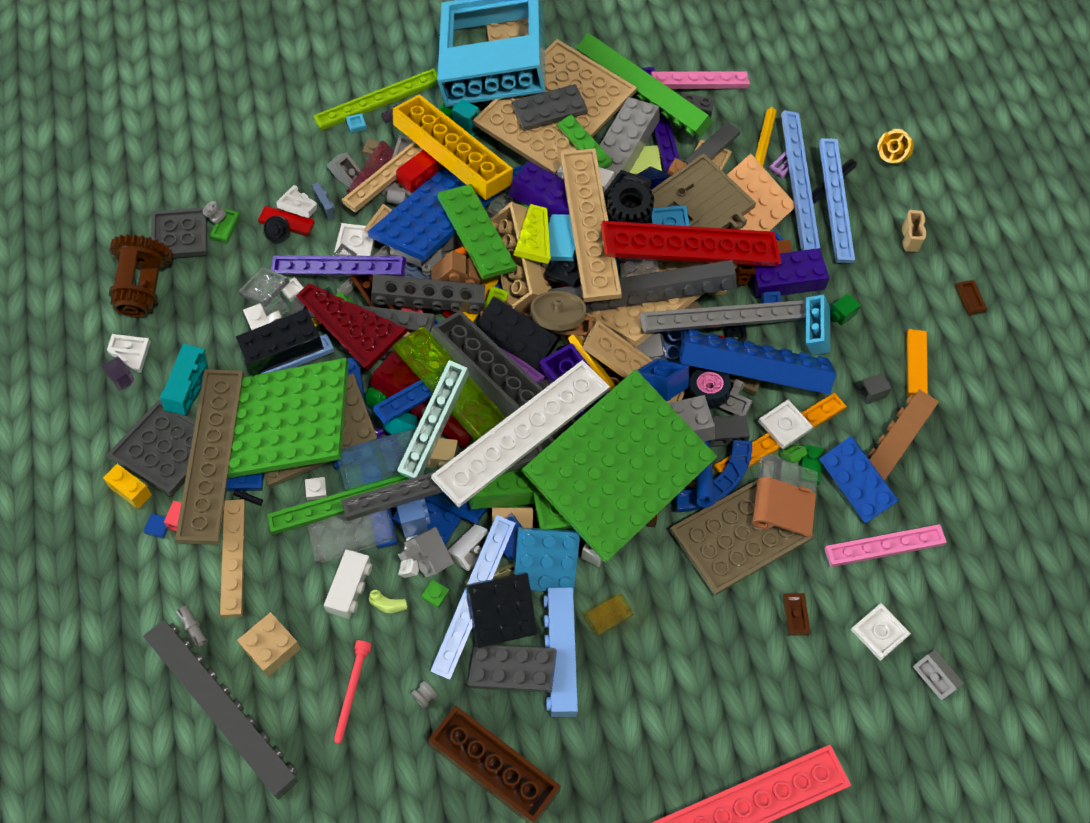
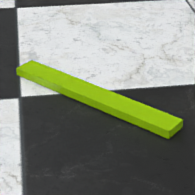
(377, 99)

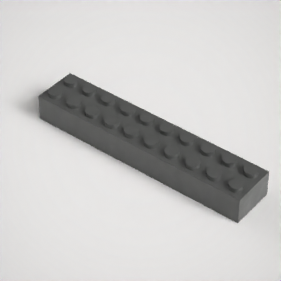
(489, 366)

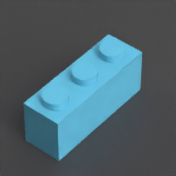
(818, 324)

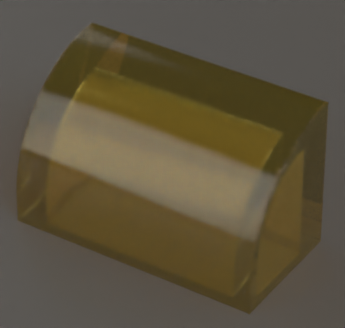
(608, 614)

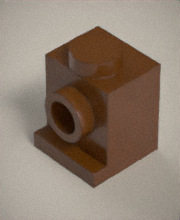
(744, 274)

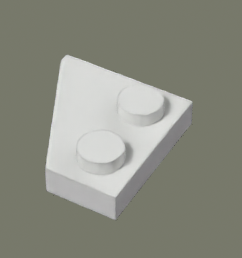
(297, 203)
(130, 350)

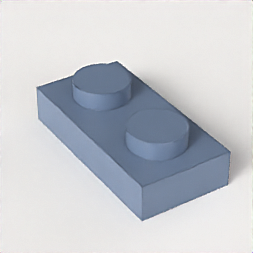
(322, 198)

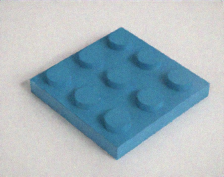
(547, 557)

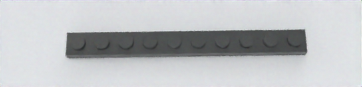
(405, 492)

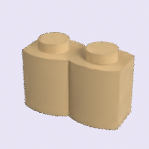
(913, 231)

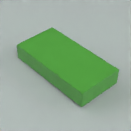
(223, 230)

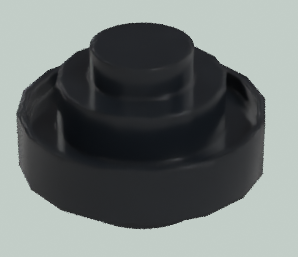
(277, 228)

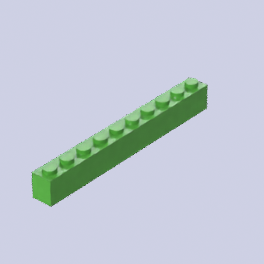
(648, 88)

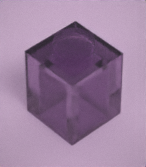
(118, 373)

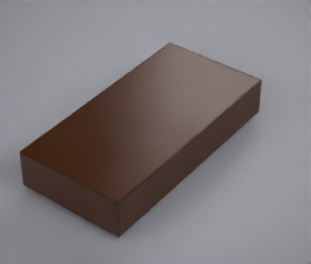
(971, 297)

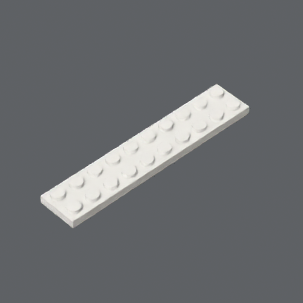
(519, 433)

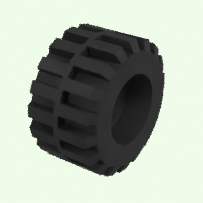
(630, 192)

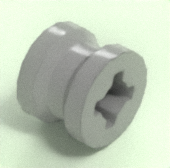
(214, 212)
(424, 694)

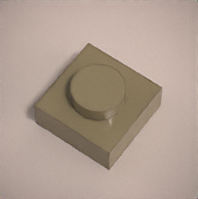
(369, 147)

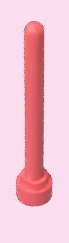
(361, 649)

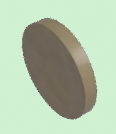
(558, 310)

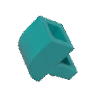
(400, 424)

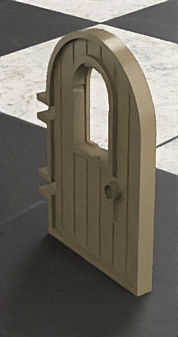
(710, 201)

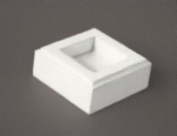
(292, 289)

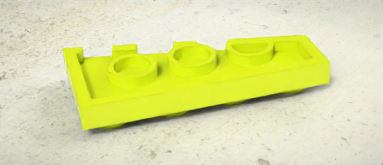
(534, 236)

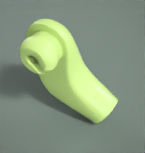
(385, 604)

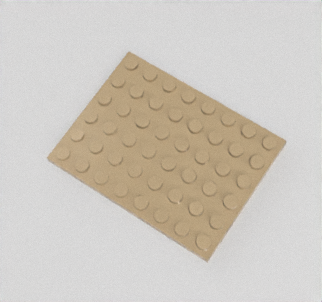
(564, 66)

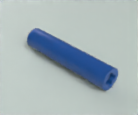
(705, 486)

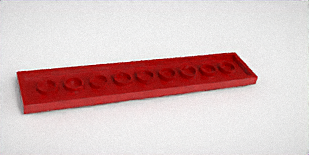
(689, 243)

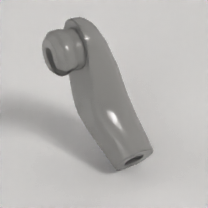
(436, 257)

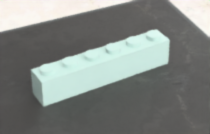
(433, 420)

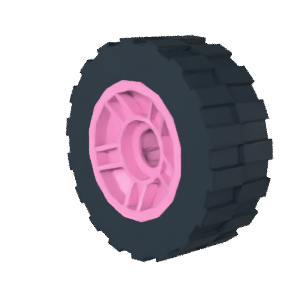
(712, 384)

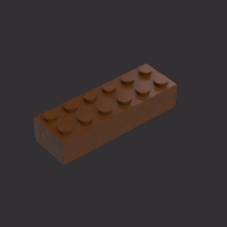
(494, 765)

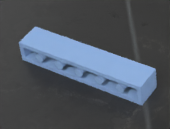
(562, 638)

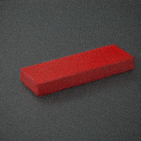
(298, 224)

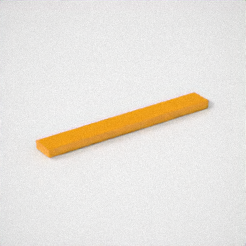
(815, 415)

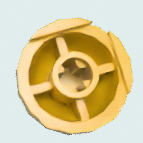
(895, 146)

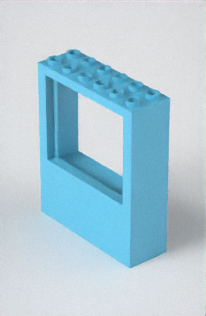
(492, 67)

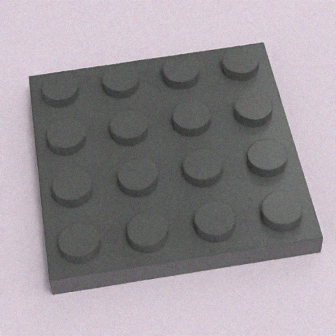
(157, 448)

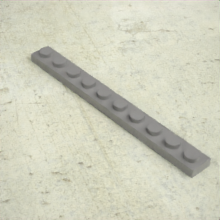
(722, 316)

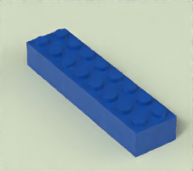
(756, 361)

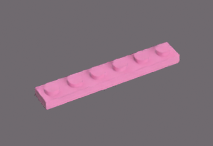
(703, 80)
(885, 545)

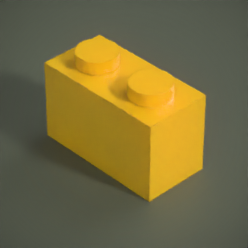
(127, 486)

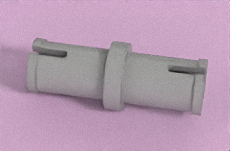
(191, 626)

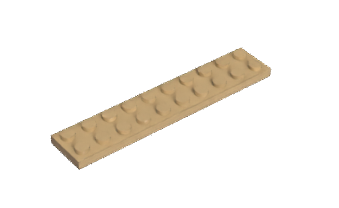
(587, 211)

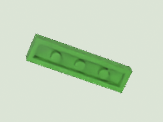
(582, 140)

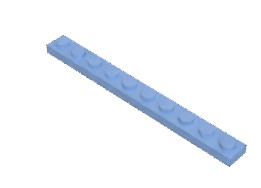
(800, 181)

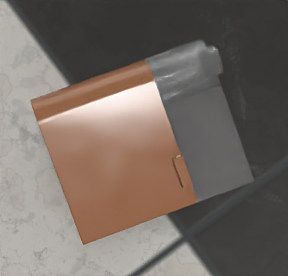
(785, 496)

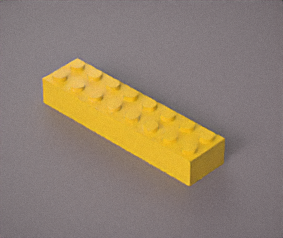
(452, 146)

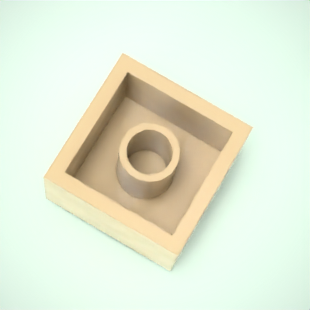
(269, 644)

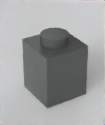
(874, 388)

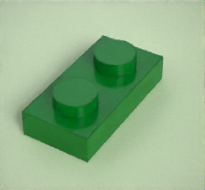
(811, 460)

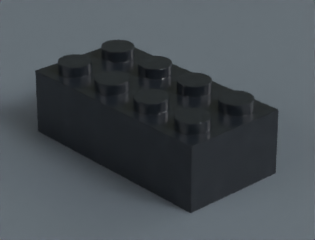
(517, 332)
(280, 342)

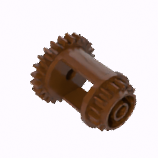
(139, 254)

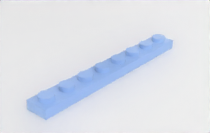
(836, 201)
(462, 622)

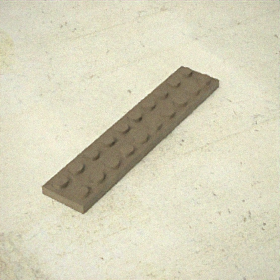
(209, 458)

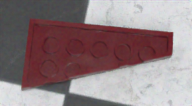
(356, 328)

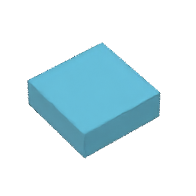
(356, 123)

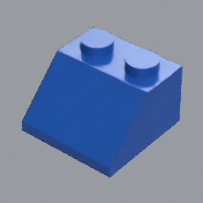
(666, 377)

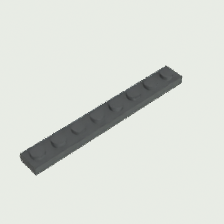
(407, 319)

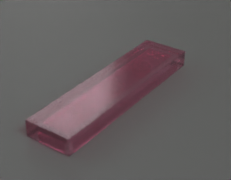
(378, 158)

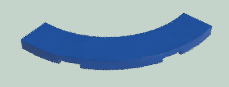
(725, 482)

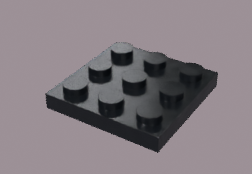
(501, 609)

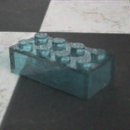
(373, 460)

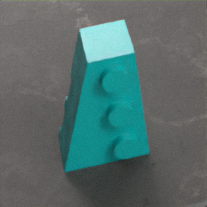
(184, 380)

